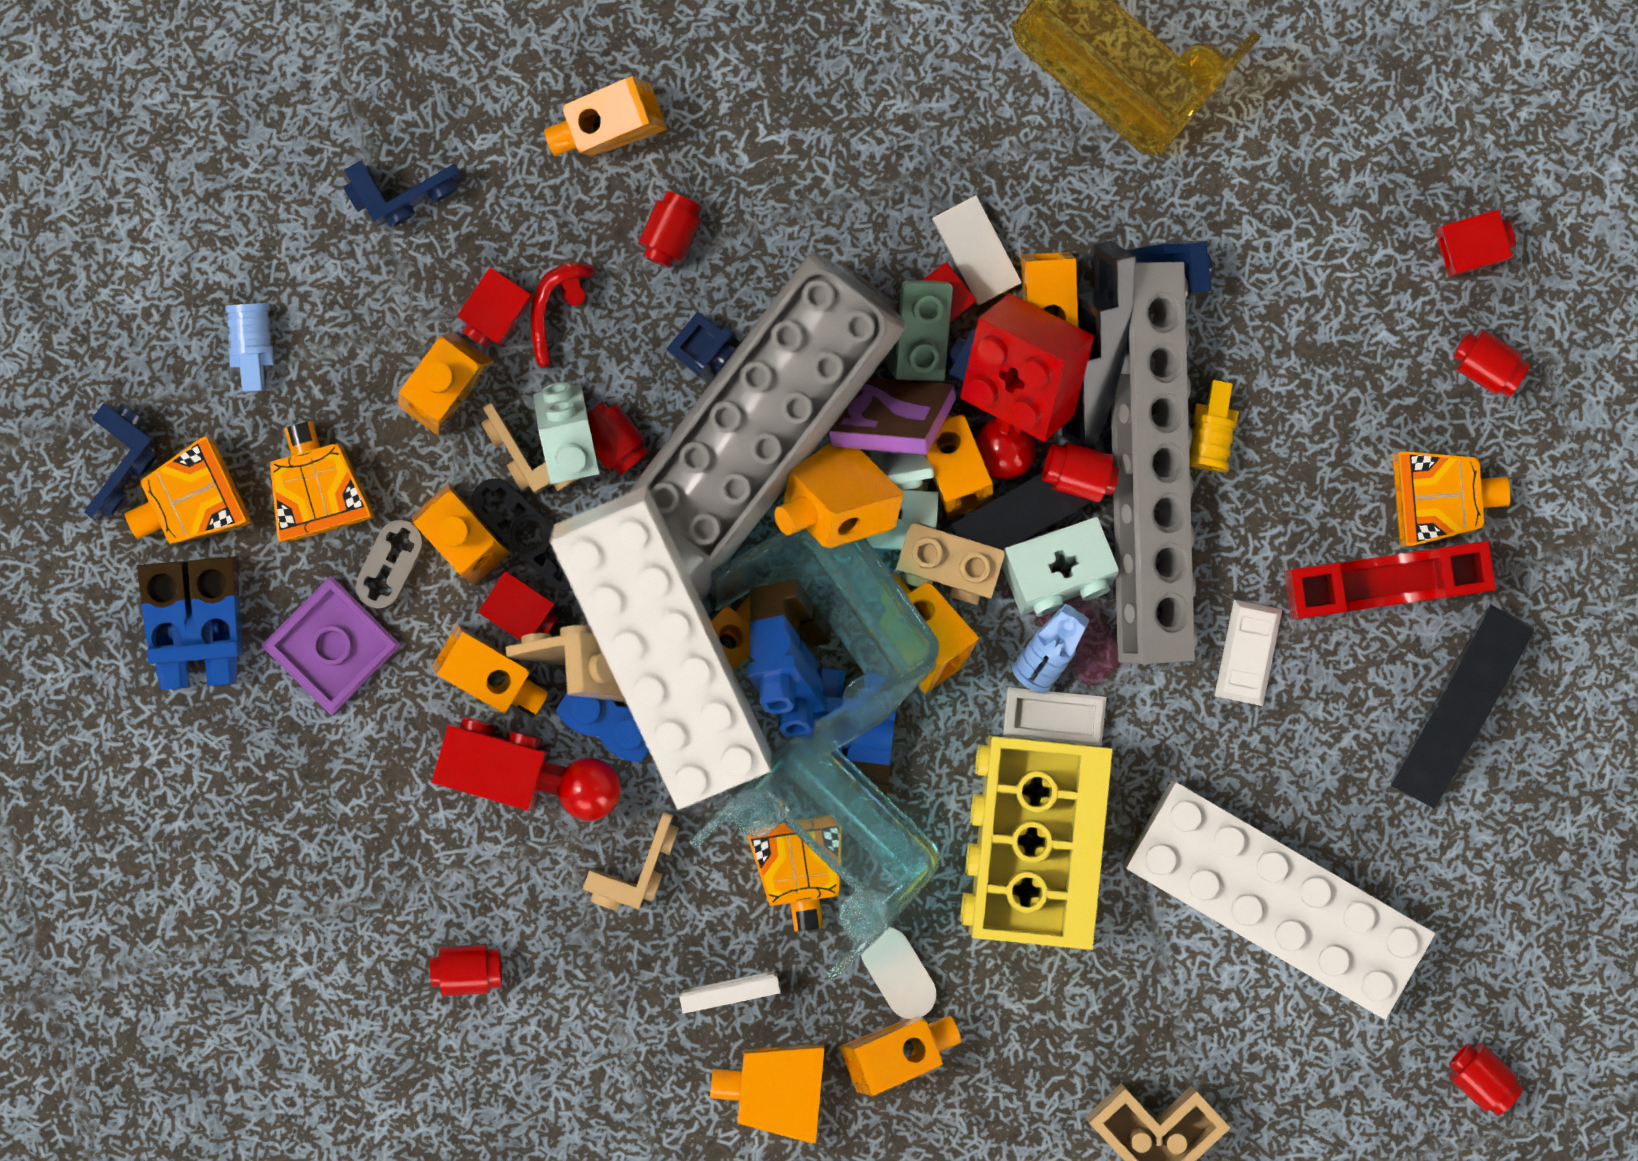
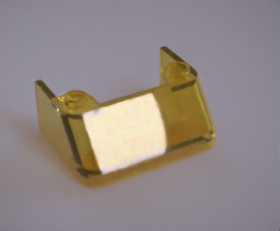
(1123, 67)

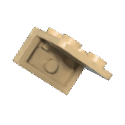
(579, 650)

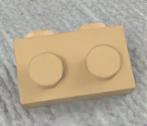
(950, 561)

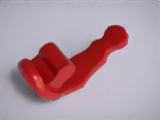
(567, 277)

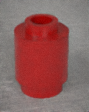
(670, 229)
(1490, 362)
(615, 438)
(1080, 471)
(466, 970)
(1485, 1078)

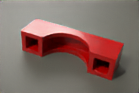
(1389, 580)

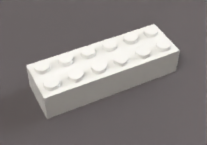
(661, 647)
(1278, 899)

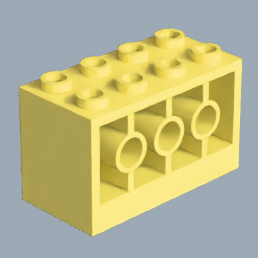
(1071, 847)

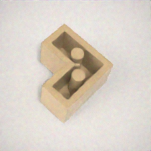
(1177, 1134)

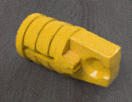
(1213, 430)

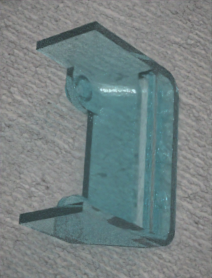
(862, 608)
(846, 826)

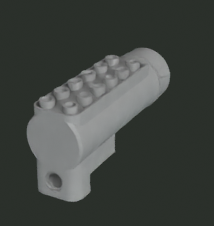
(768, 410)

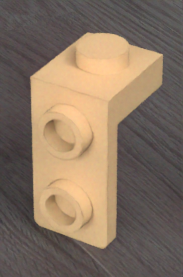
(519, 468)
(612, 891)

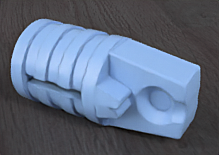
(250, 343)
(1058, 641)

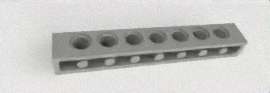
(1139, 487)

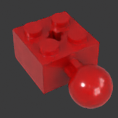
(1027, 375)
(518, 768)

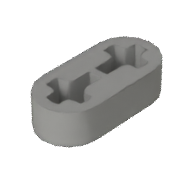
(379, 558)

